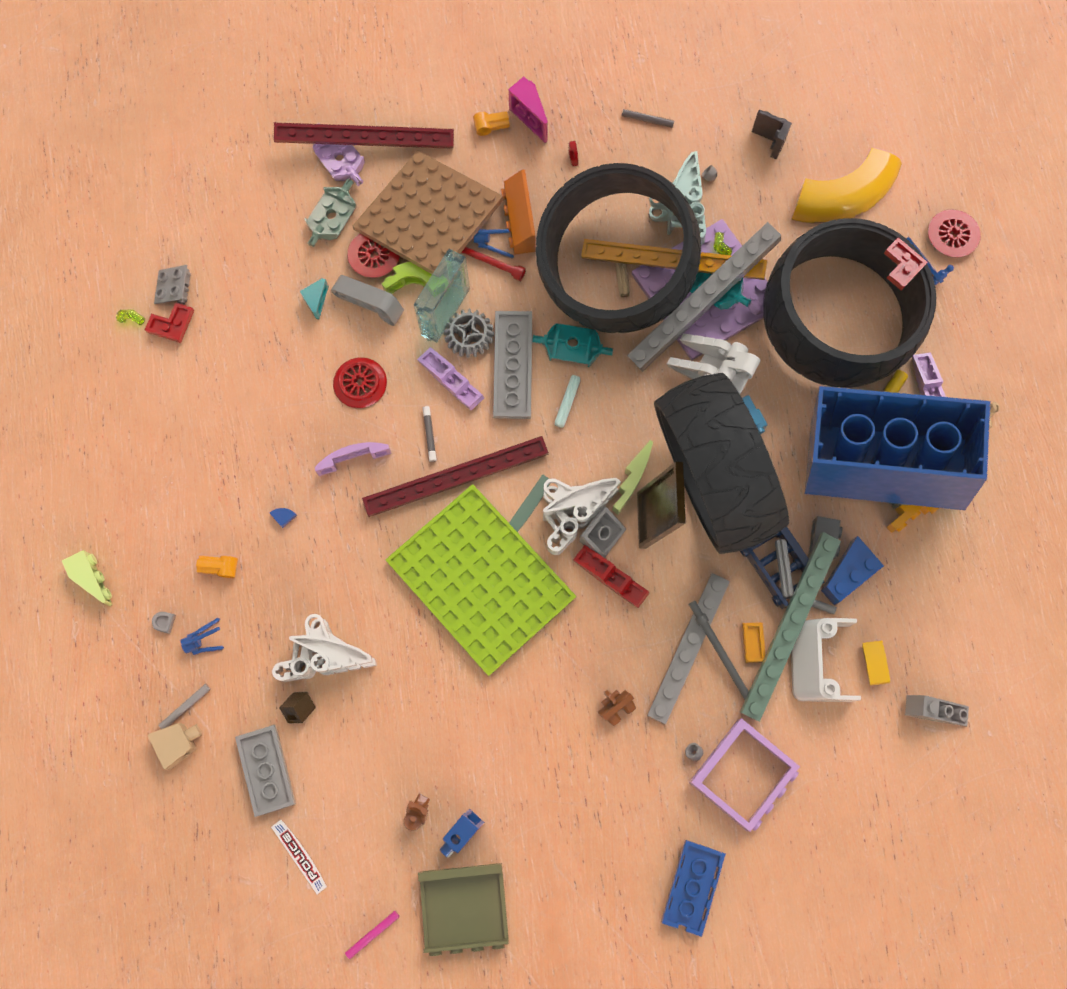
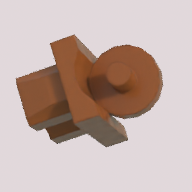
(614, 703)
(416, 813)

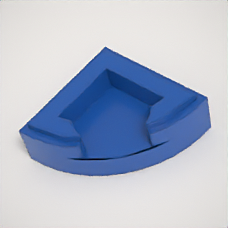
(283, 516)

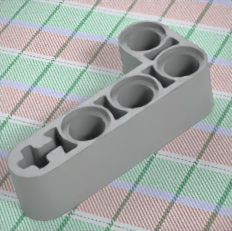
(368, 297)

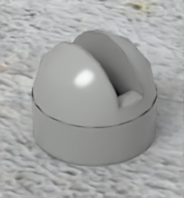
(710, 173)
(689, 751)

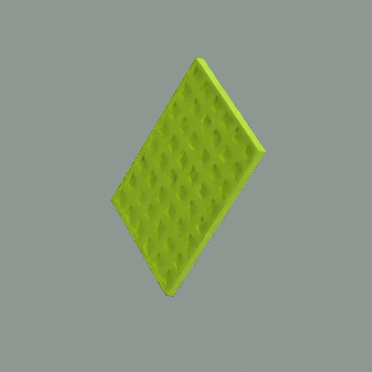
(480, 579)

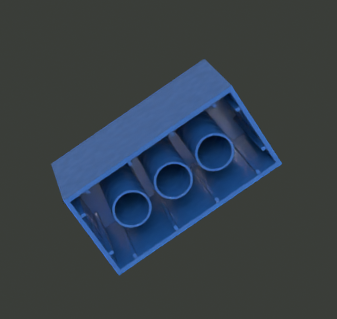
(898, 447)

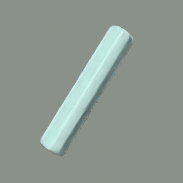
(567, 401)

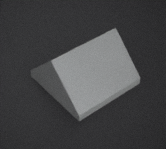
(602, 532)

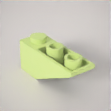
(83, 571)

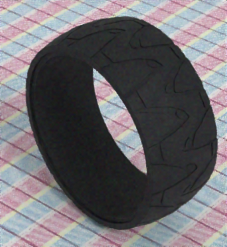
(581, 192)
(809, 356)
(723, 462)

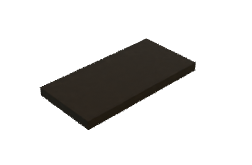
(661, 506)

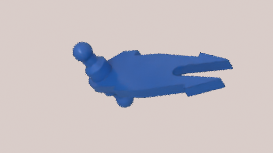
(938, 276)

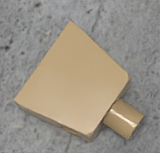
(174, 743)

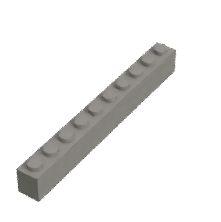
(705, 296)

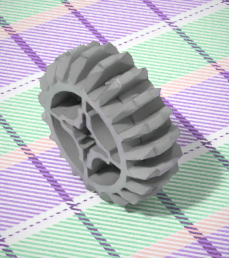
(471, 319)

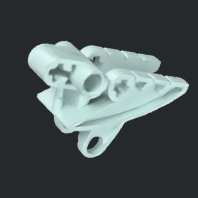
(689, 183)

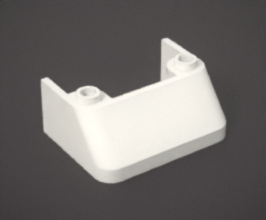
(808, 662)

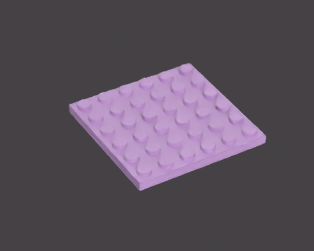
(714, 322)

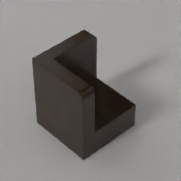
(297, 707)

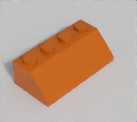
(519, 214)

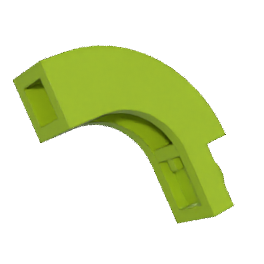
(405, 274)

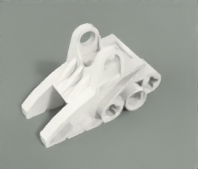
(718, 358)
(574, 501)
(337, 654)

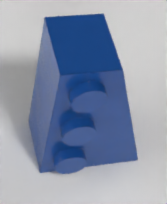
(852, 571)

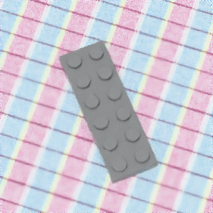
(512, 365)

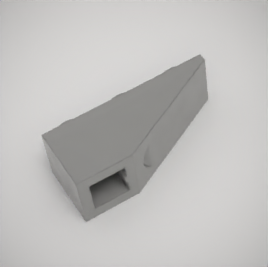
(936, 710)

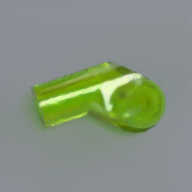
(719, 246)
(123, 315)

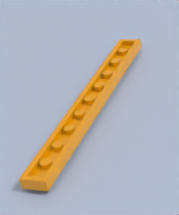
(658, 257)

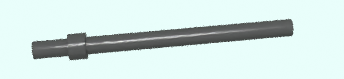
(702, 620)

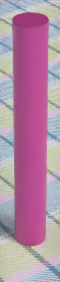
(372, 934)

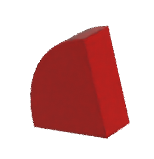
(573, 153)

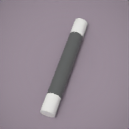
(429, 434)

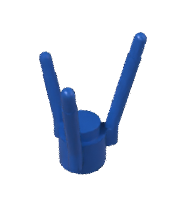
(484, 236)
(193, 641)

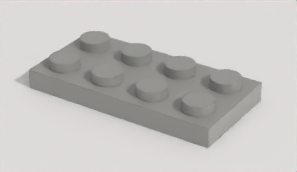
(265, 770)

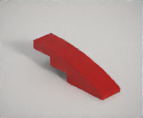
(611, 576)

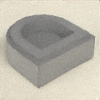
(163, 622)

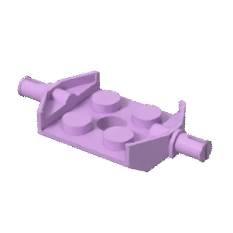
(344, 169)

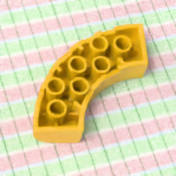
(849, 194)

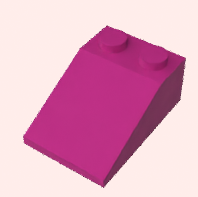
(527, 106)

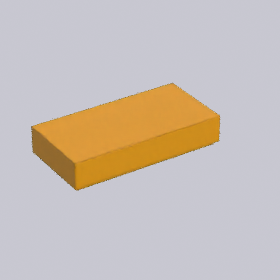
(753, 642)

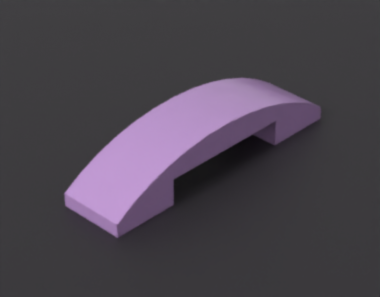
(328, 465)

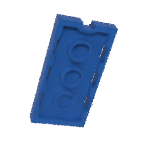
(693, 887)

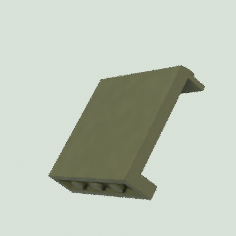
(463, 909)

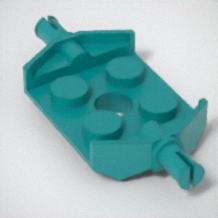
(733, 296)
(584, 352)

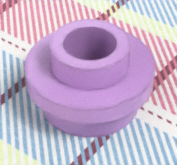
(755, 306)

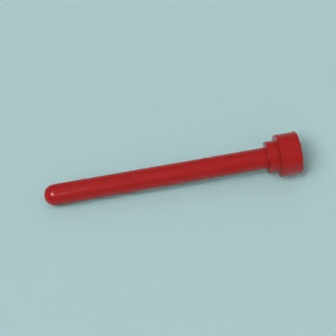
(518, 272)

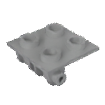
(172, 285)

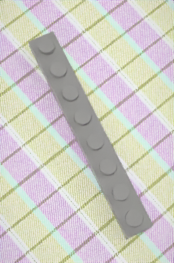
(687, 651)

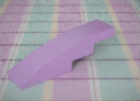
(927, 375)
(450, 378)

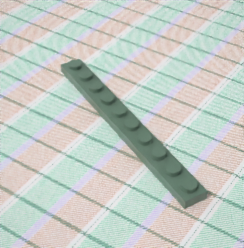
(790, 627)

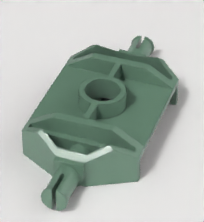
(336, 201)

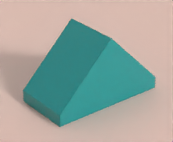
(315, 296)

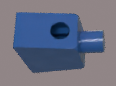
(465, 828)

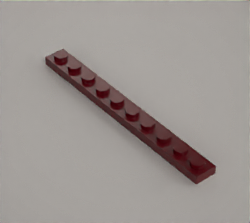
(363, 135)
(455, 476)

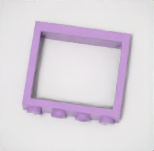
(717, 754)

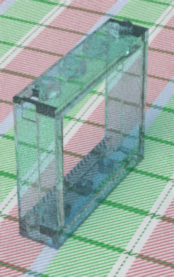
(450, 272)

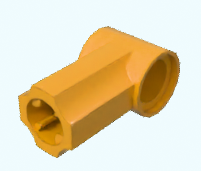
(486, 122)
(222, 567)

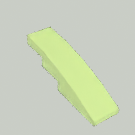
(634, 471)

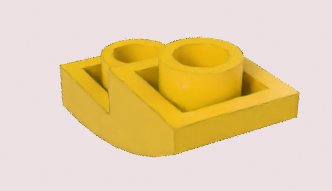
(876, 662)

